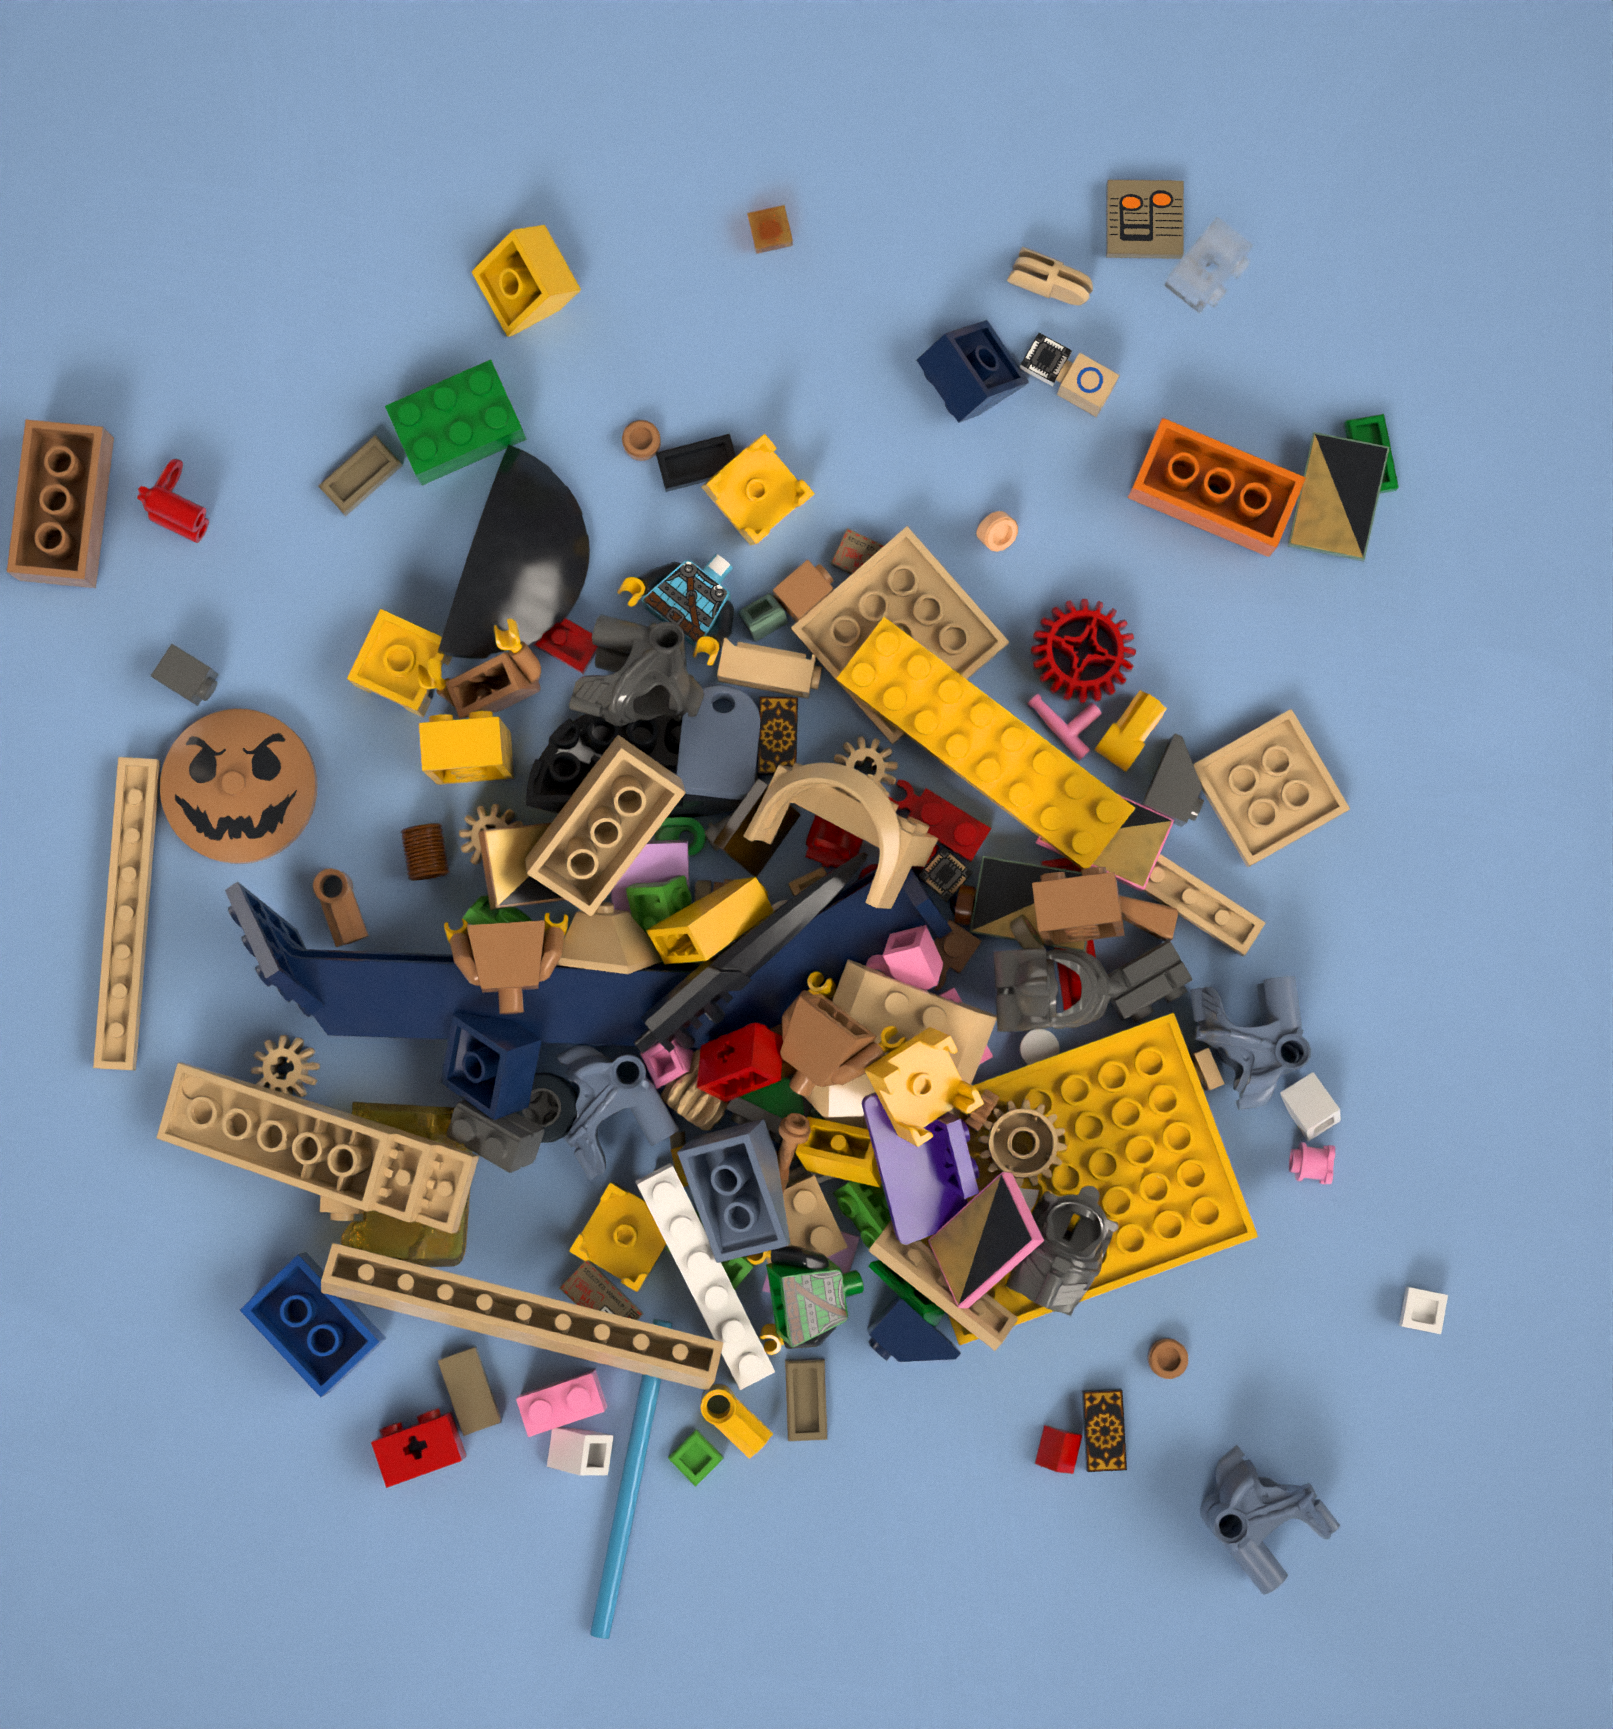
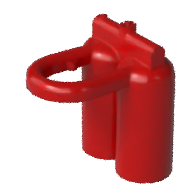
(172, 509)
(830, 843)

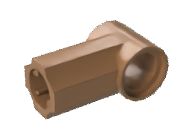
(340, 911)

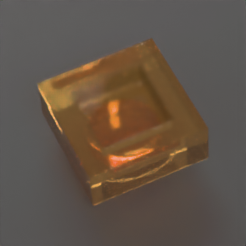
(770, 229)

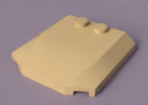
(884, 1002)

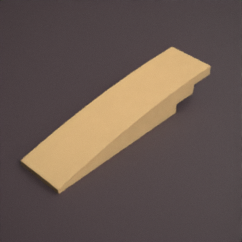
(318, 1148)

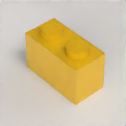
(839, 1152)

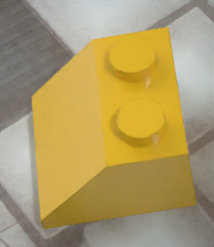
(525, 279)

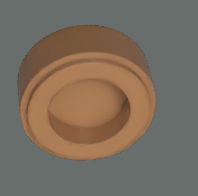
(641, 440)
(1167, 1358)

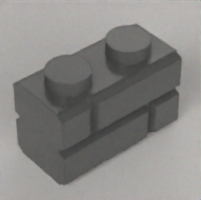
(1148, 979)
(506, 1142)

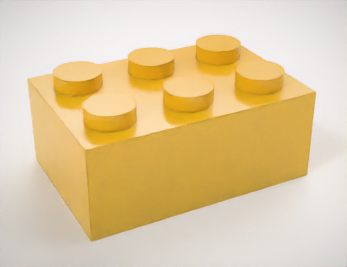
(466, 748)

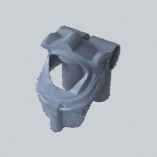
(1255, 1051)
(605, 1094)
(1254, 1511)

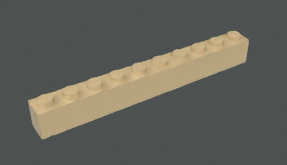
(521, 1317)

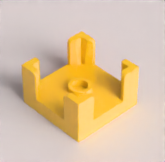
(756, 490)
(391, 661)
(921, 1084)
(621, 1237)

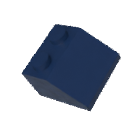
(971, 370)
(490, 1063)
(907, 1336)

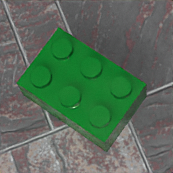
(455, 422)

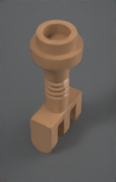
(794, 1131)

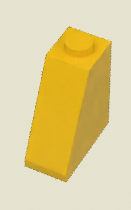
(711, 922)

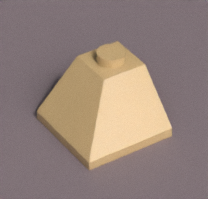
(608, 942)

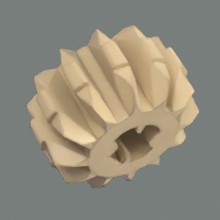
(865, 754)
(484, 823)
(277, 1058)
(693, 1103)

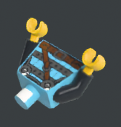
(688, 598)

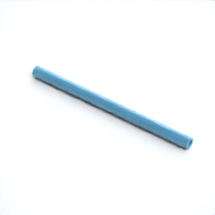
(626, 1502)

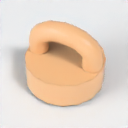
(997, 531)

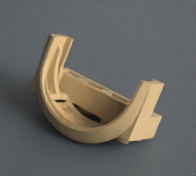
(855, 805)

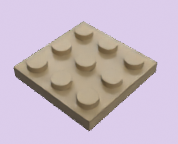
(1269, 788)

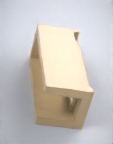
(768, 669)

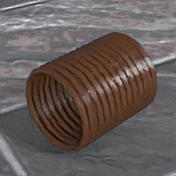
(425, 851)

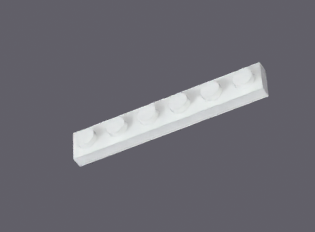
(704, 1276)

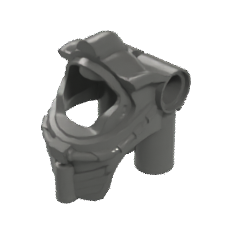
(647, 678)
(1029, 989)
(1066, 1261)

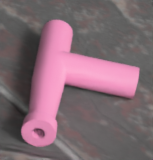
(1068, 732)

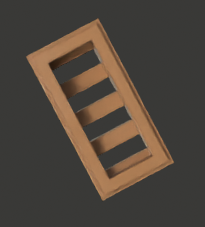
(1150, 917)

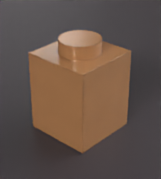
(803, 589)

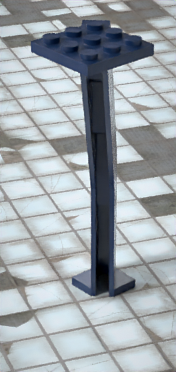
(421, 991)

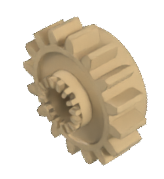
(1041, 1132)

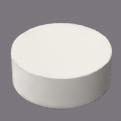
(1038, 1045)

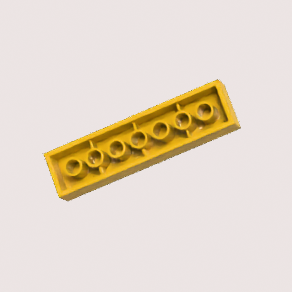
(985, 744)

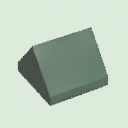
(763, 617)

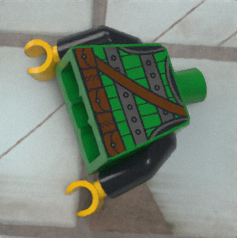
(805, 1297)

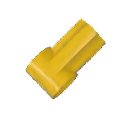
(1126, 737)
(737, 1422)

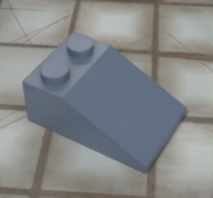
(737, 1190)

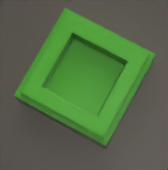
(695, 1457)

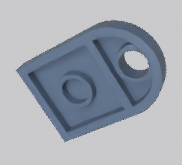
(720, 748)

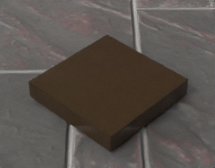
(752, 854)

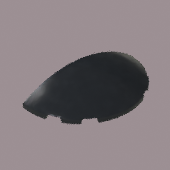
(522, 560)
(581, 743)

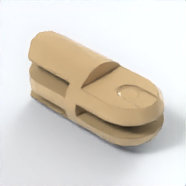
(1050, 278)

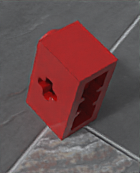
(740, 1062)
(401, 1464)

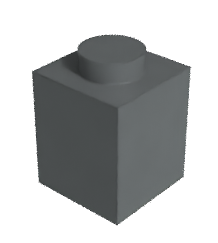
(185, 675)

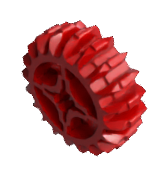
(1100, 655)

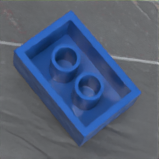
(310, 1329)

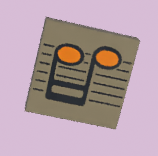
(1145, 219)

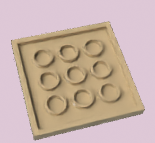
(916, 596)

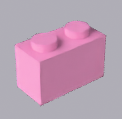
(561, 1403)

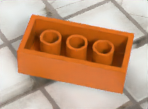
(1252, 497)

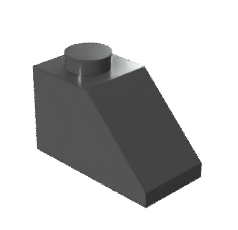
(1175, 785)

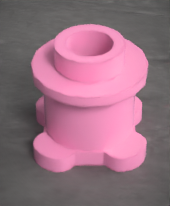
(1312, 1163)

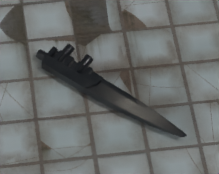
(735, 966)

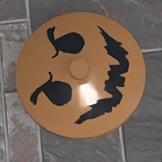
(238, 786)

